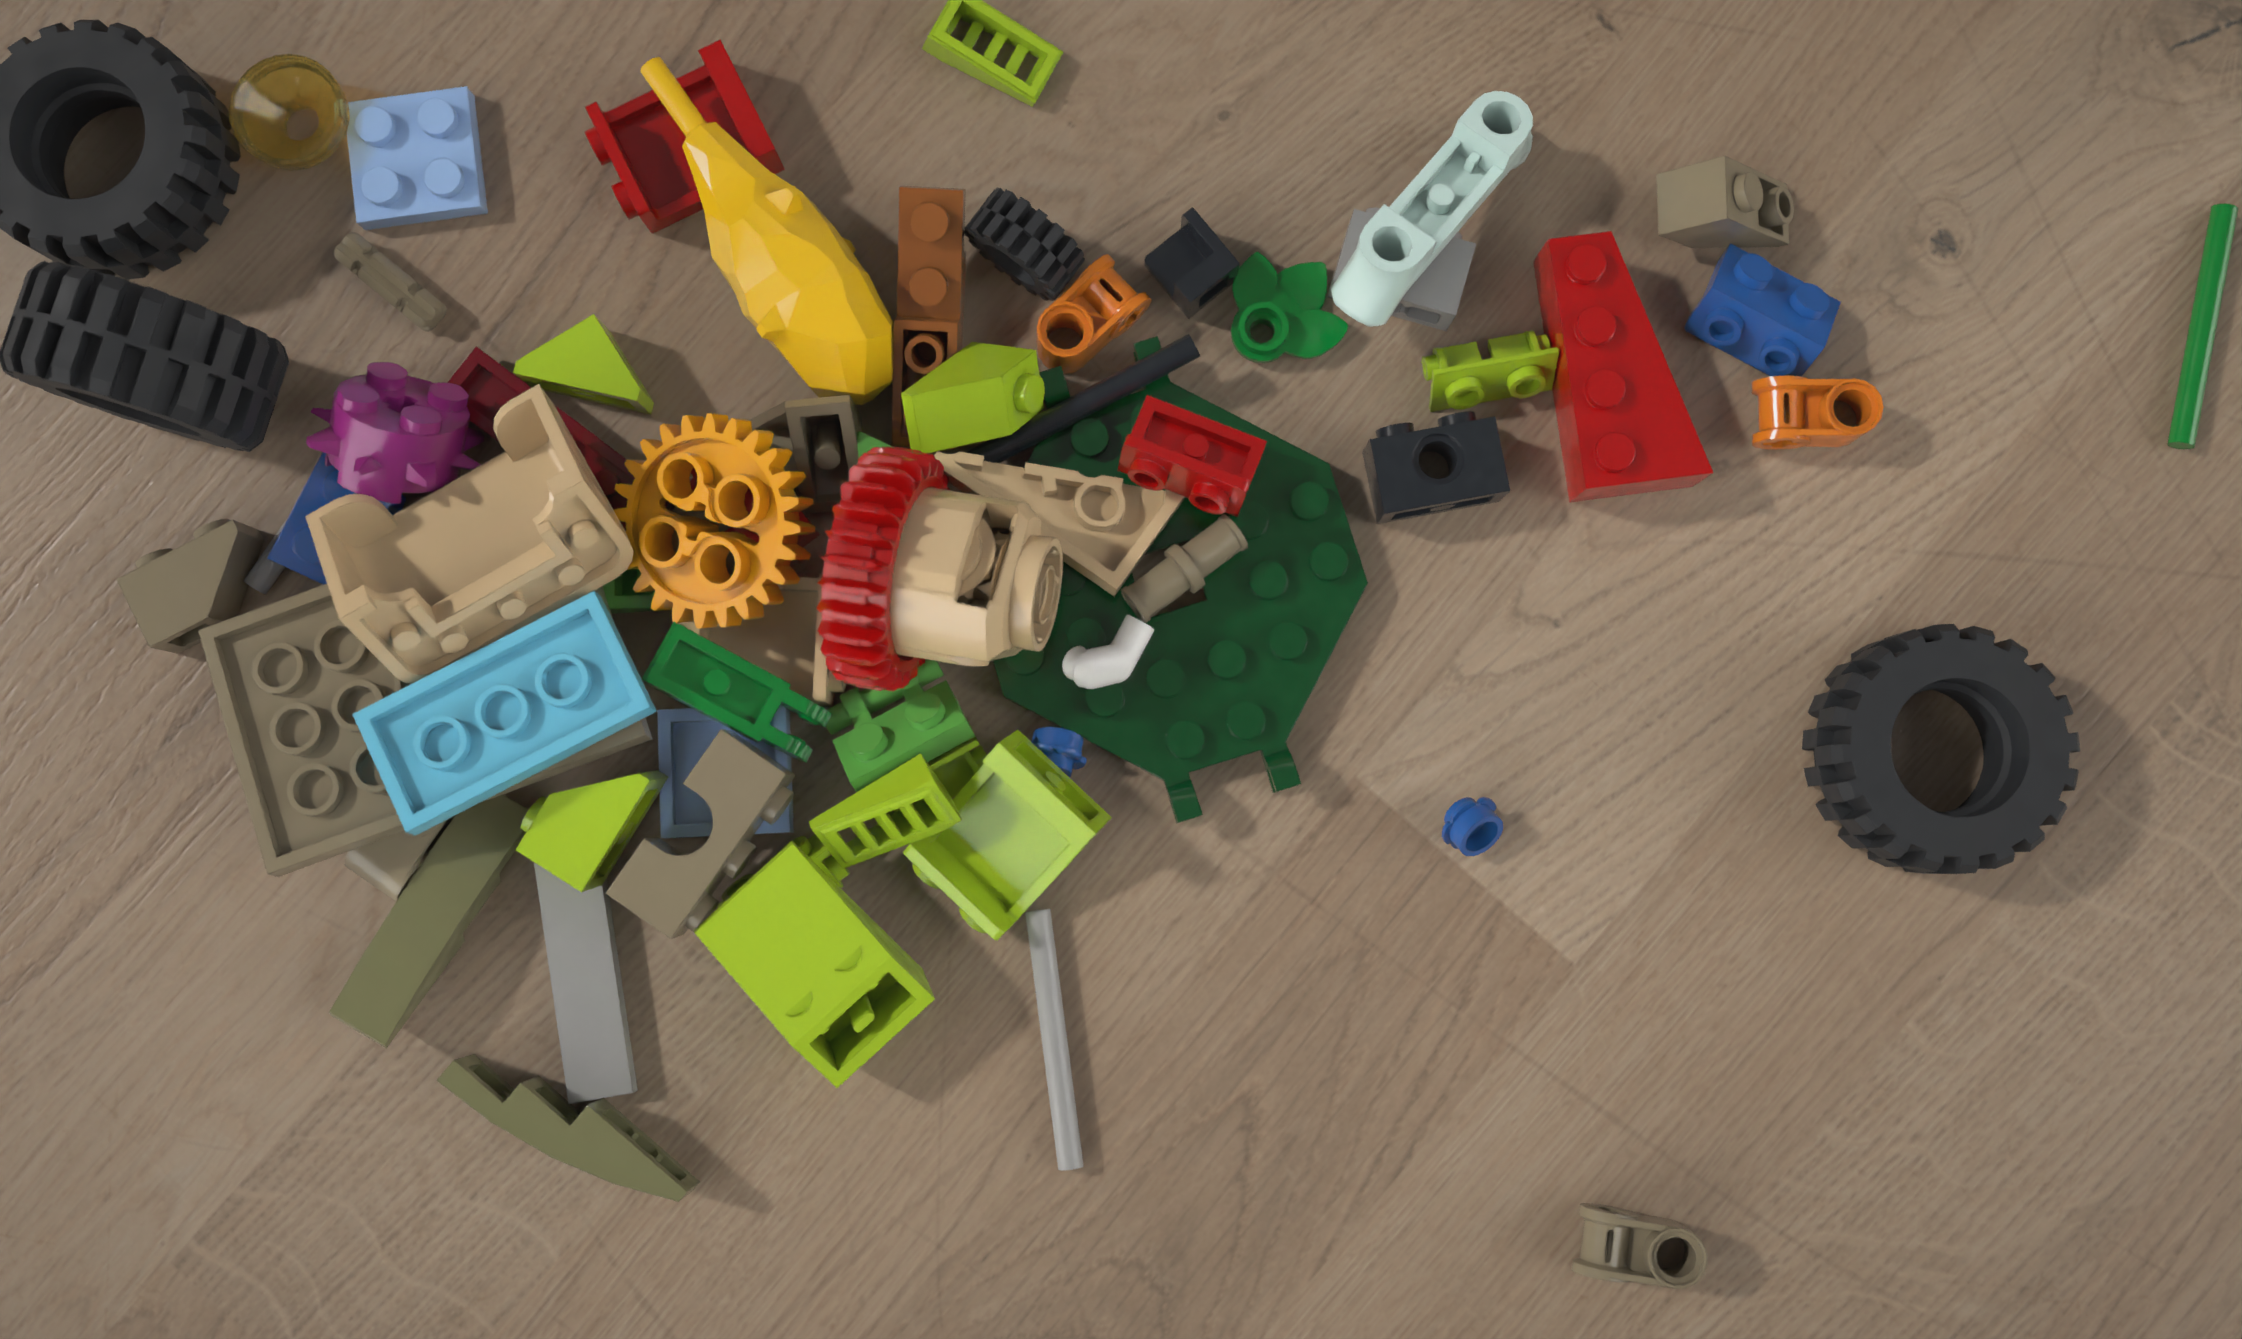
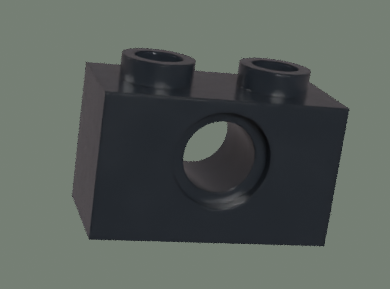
(1404, 491)

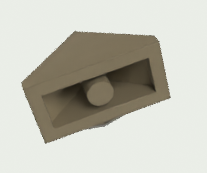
(821, 443)

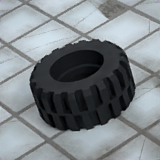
(169, 195)
(144, 355)
(2020, 736)

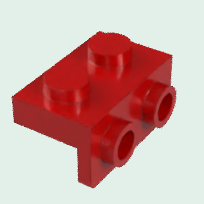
(1191, 457)

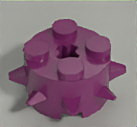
(396, 433)

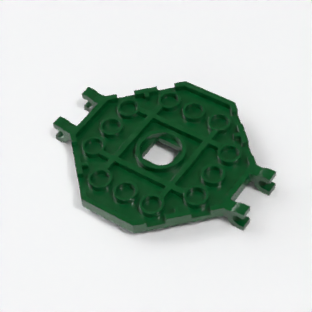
(1222, 670)

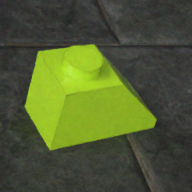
(973, 397)
(586, 828)

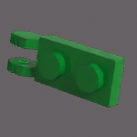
(729, 690)

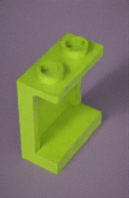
(1014, 836)

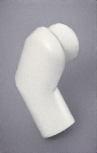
(1108, 663)

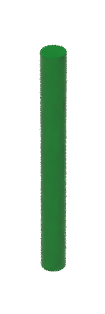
(2202, 326)

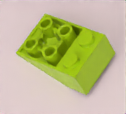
(816, 964)

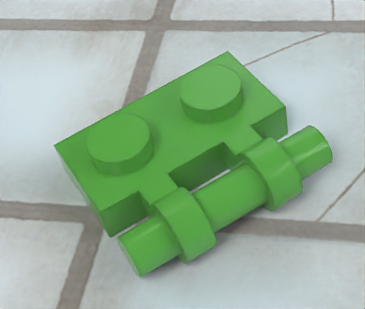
(924, 724)

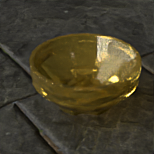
(272, 94)

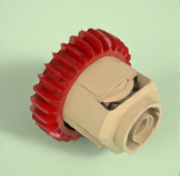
(930, 574)

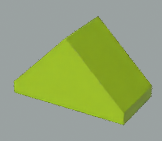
(587, 366)

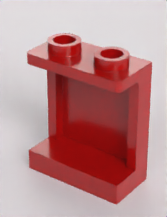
(648, 143)

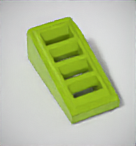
(1004, 29)
(912, 788)

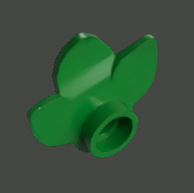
(1288, 305)

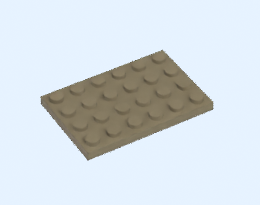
(287, 703)

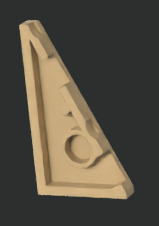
(1097, 520)

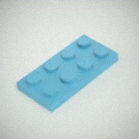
(503, 713)

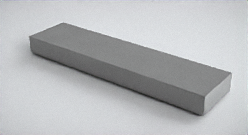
(586, 989)

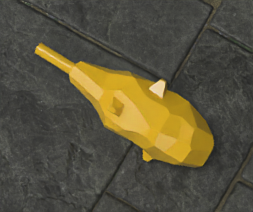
(784, 259)

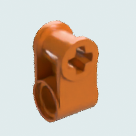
(1097, 308)
(1801, 411)

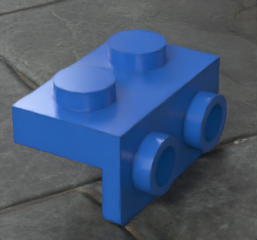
(1763, 315)

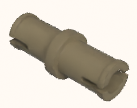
(1184, 568)

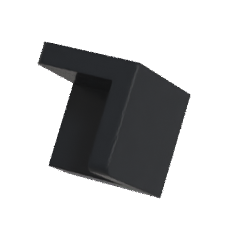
(1192, 264)

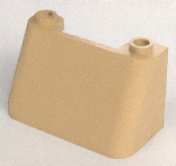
(477, 551)

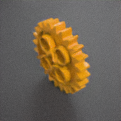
(727, 463)

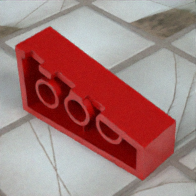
(1611, 385)

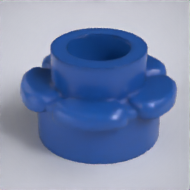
(1061, 747)
(1472, 825)

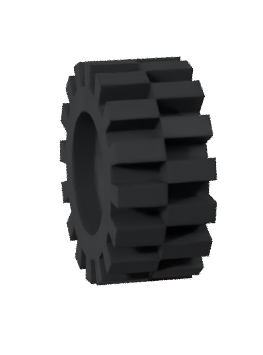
(1024, 244)

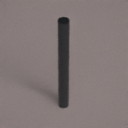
(1090, 400)

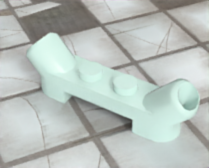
(1435, 205)

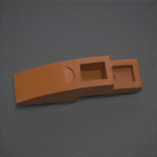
(928, 289)

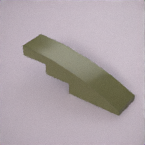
(430, 919)
(591, 1140)

